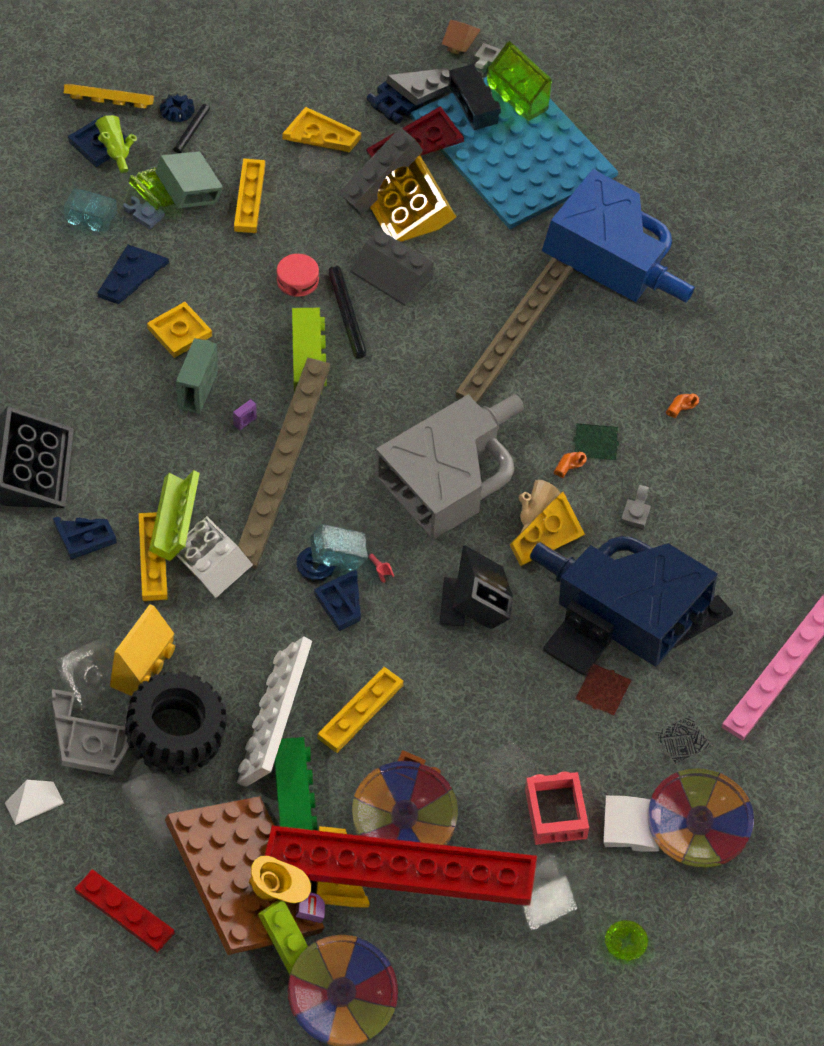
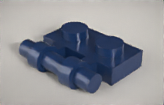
(398, 102)

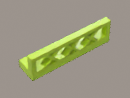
(174, 515)

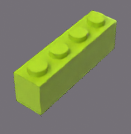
(307, 339)

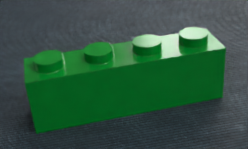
(293, 785)

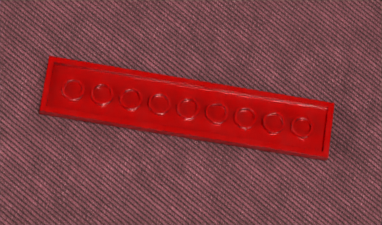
(406, 865)

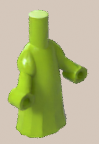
(113, 140)

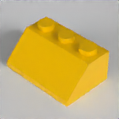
(142, 652)

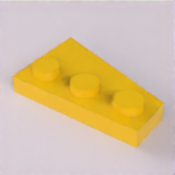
(321, 131)
(552, 527)
(339, 893)

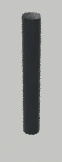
(191, 128)

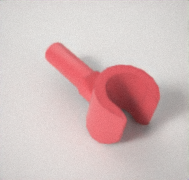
(381, 568)

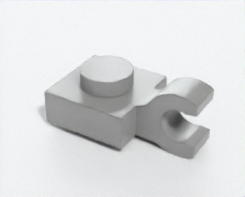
(485, 57)
(637, 511)

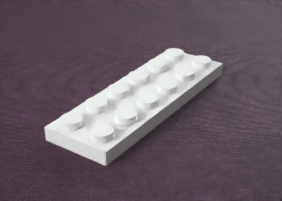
(274, 712)

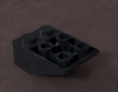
(482, 590)

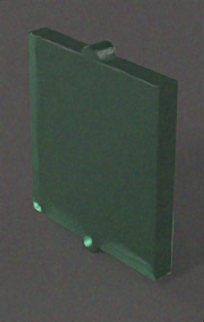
(596, 441)

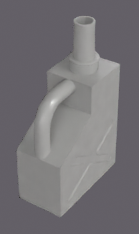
(437, 463)

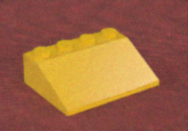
(411, 203)

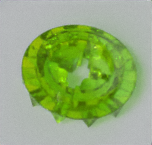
(621, 930)

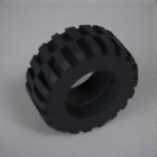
(183, 694)

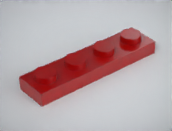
(124, 911)

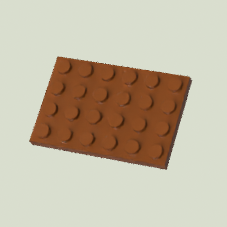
(218, 852)

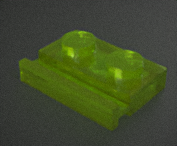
(151, 188)

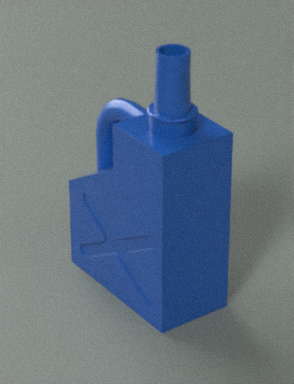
(604, 239)

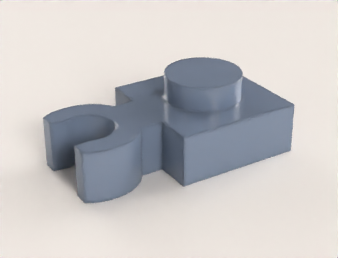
(145, 213)

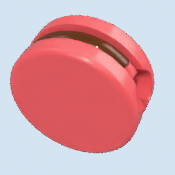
(297, 275)

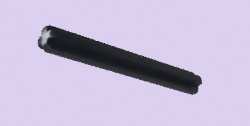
(347, 312)

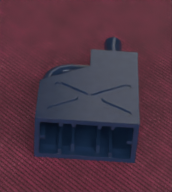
(636, 592)

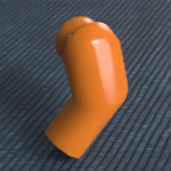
(682, 402)
(570, 461)

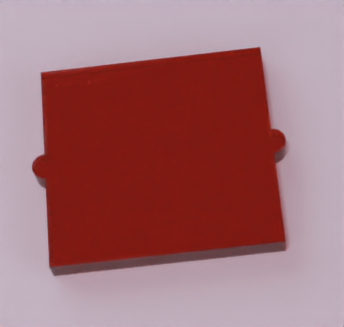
(603, 689)

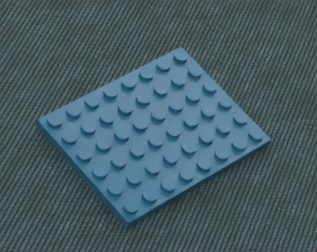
(520, 163)

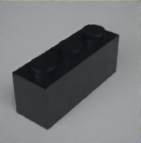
(474, 96)

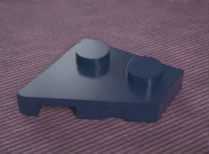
(84, 535)
(341, 600)

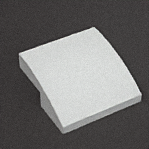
(628, 824)

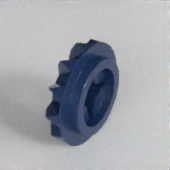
(173, 113)
(305, 566)

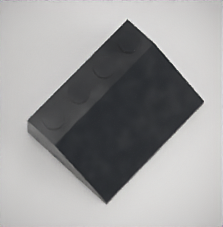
(33, 460)

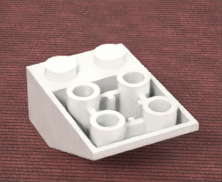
(213, 557)

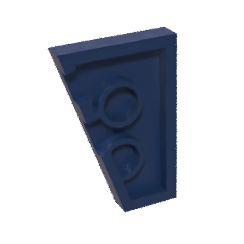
(130, 272)

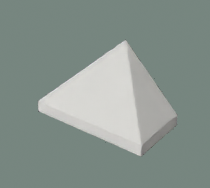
(32, 800)

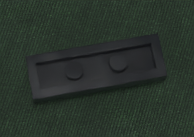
(716, 612)

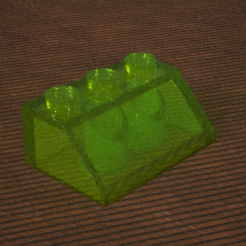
(520, 82)

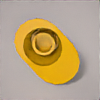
(278, 880)

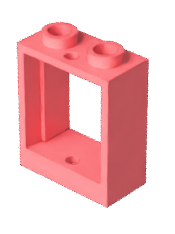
(556, 831)

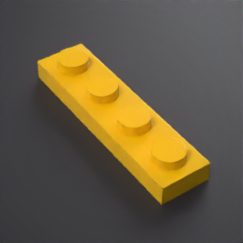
(100, 94)
(249, 196)
(152, 566)
(360, 709)

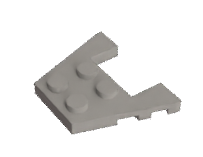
(86, 742)

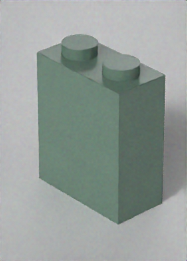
(189, 179)
(197, 375)

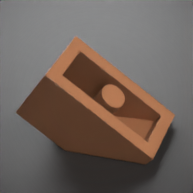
(459, 36)

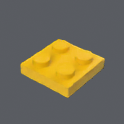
(178, 329)

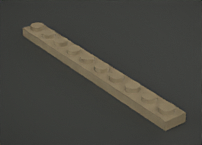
(514, 330)
(283, 460)

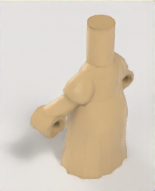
(532, 505)

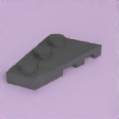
(421, 85)

